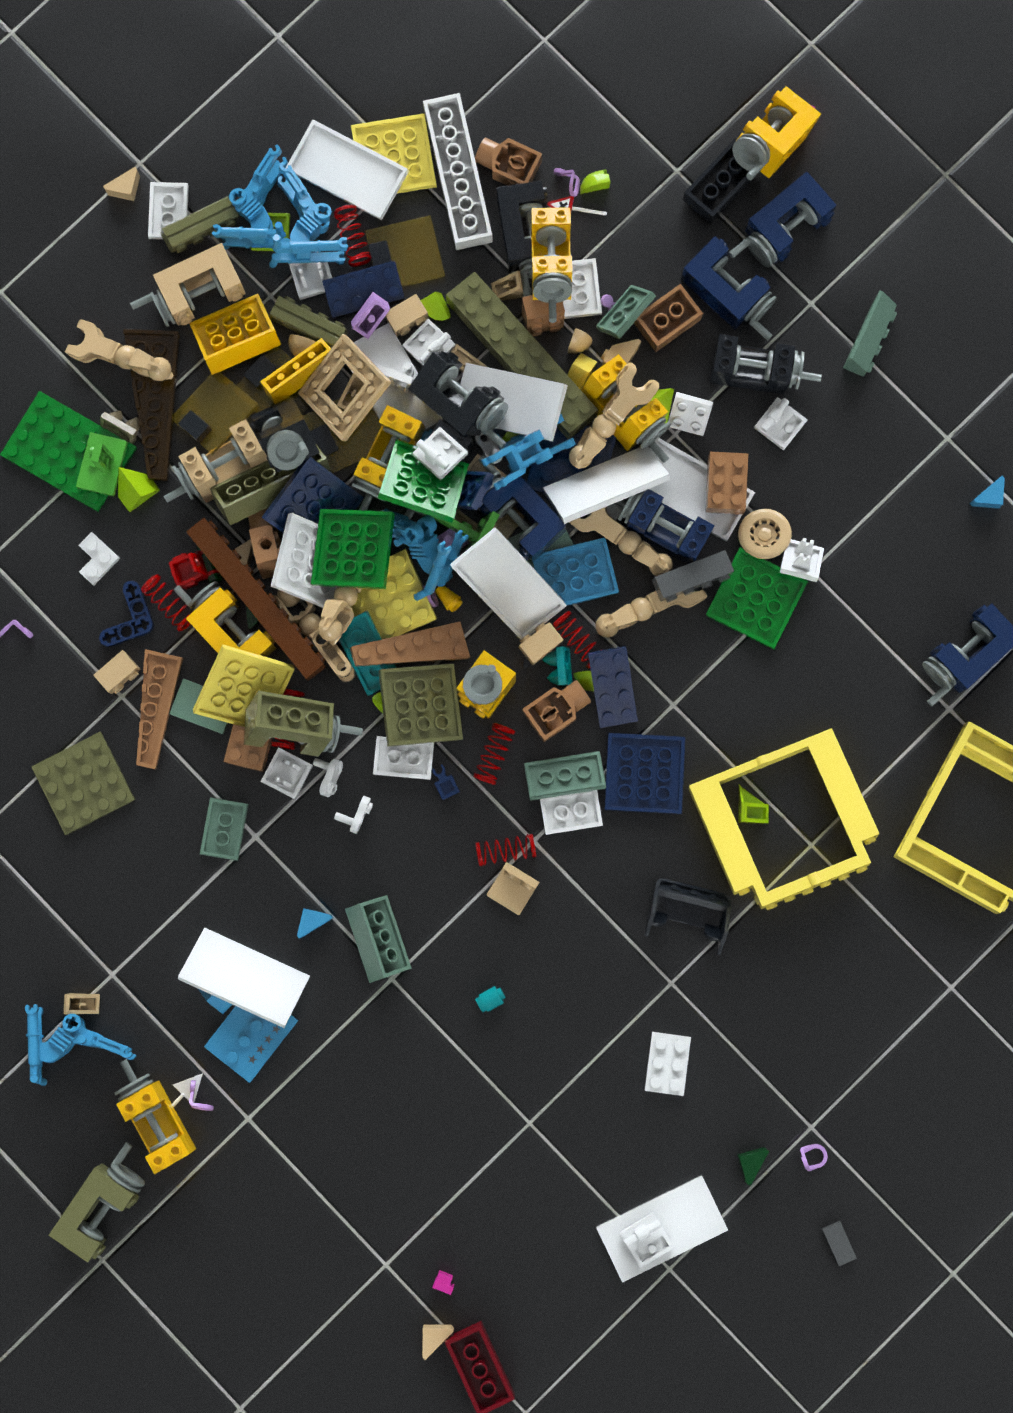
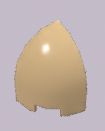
(580, 342)
(298, 344)

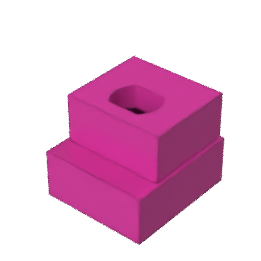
(443, 1282)

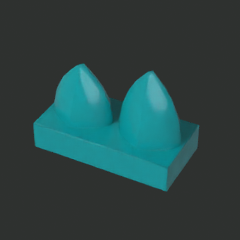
(562, 659)

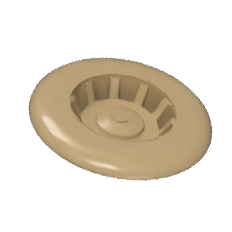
(764, 534)

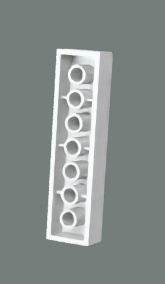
(457, 171)

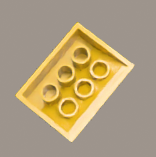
(235, 334)

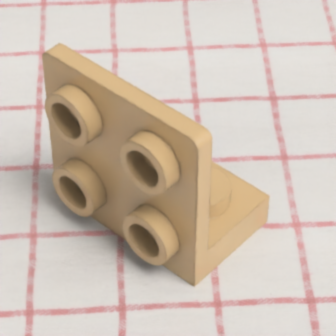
(512, 888)

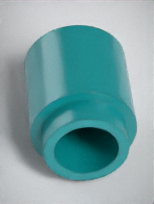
(490, 999)

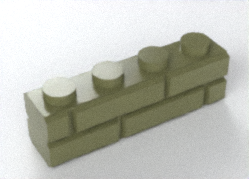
(198, 225)
(305, 322)

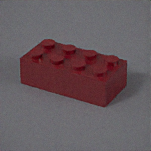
(479, 1368)

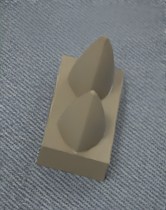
(114, 424)

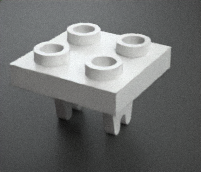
(309, 278)
(690, 413)
(802, 560)
(286, 773)

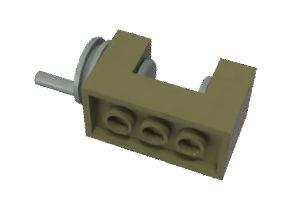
(294, 719)
(112, 1186)

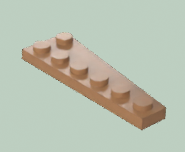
(428, 645)
(158, 691)

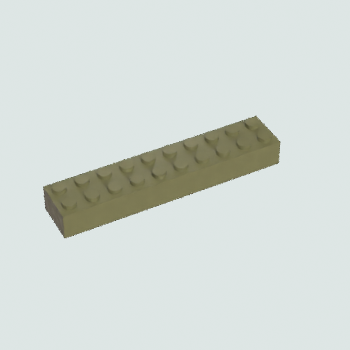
(516, 347)

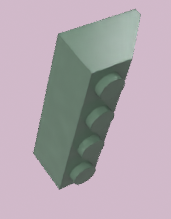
(870, 335)
(378, 938)

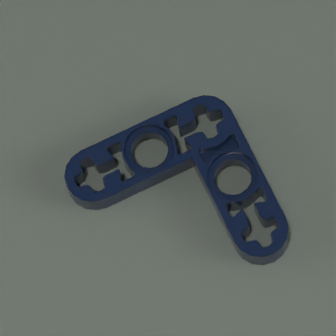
(137, 618)

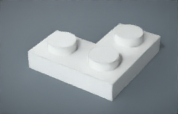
(102, 558)

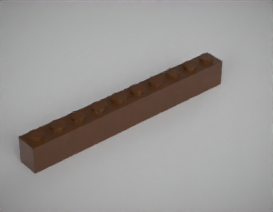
(256, 599)

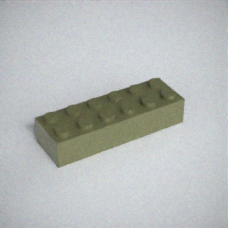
(253, 489)

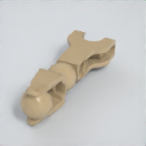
(127, 357)
(614, 413)
(628, 541)
(641, 610)
(338, 614)
(309, 625)

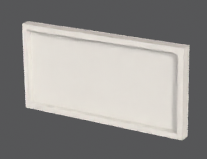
(347, 169)
(386, 350)
(530, 400)
(606, 484)
(687, 490)
(508, 584)
(244, 977)
(686, 1216)

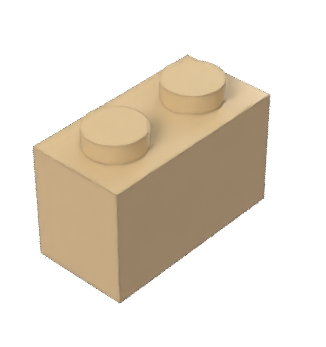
(406, 315)
(540, 643)
(117, 672)

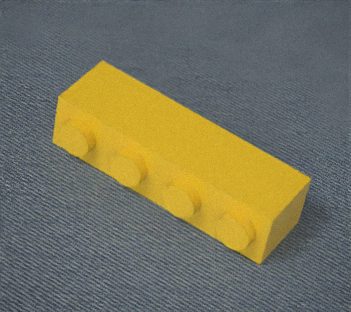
(295, 372)

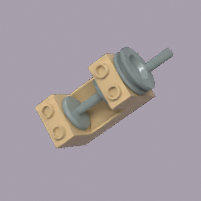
(190, 280)
(209, 470)

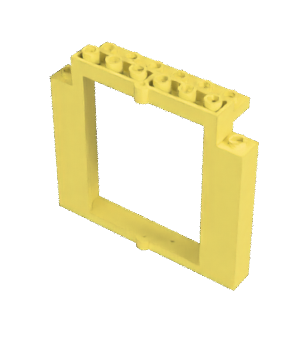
(994, 755)
(730, 844)

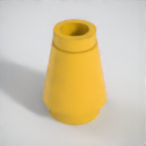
(448, 598)

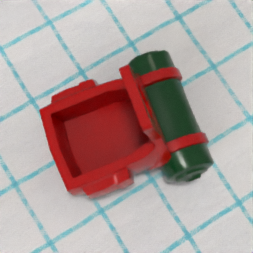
(193, 568)

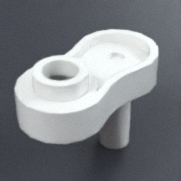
(488, 447)
(334, 769)
(364, 807)

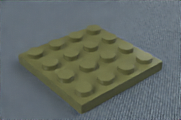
(420, 704)
(83, 783)

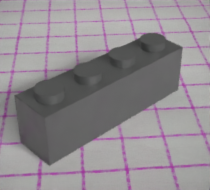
(693, 575)

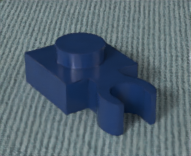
(446, 785)

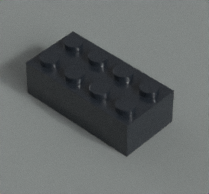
(717, 185)

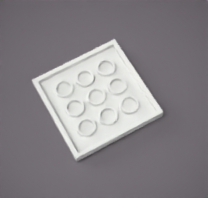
(296, 561)

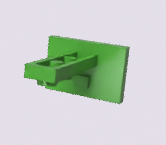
(101, 464)
(484, 526)

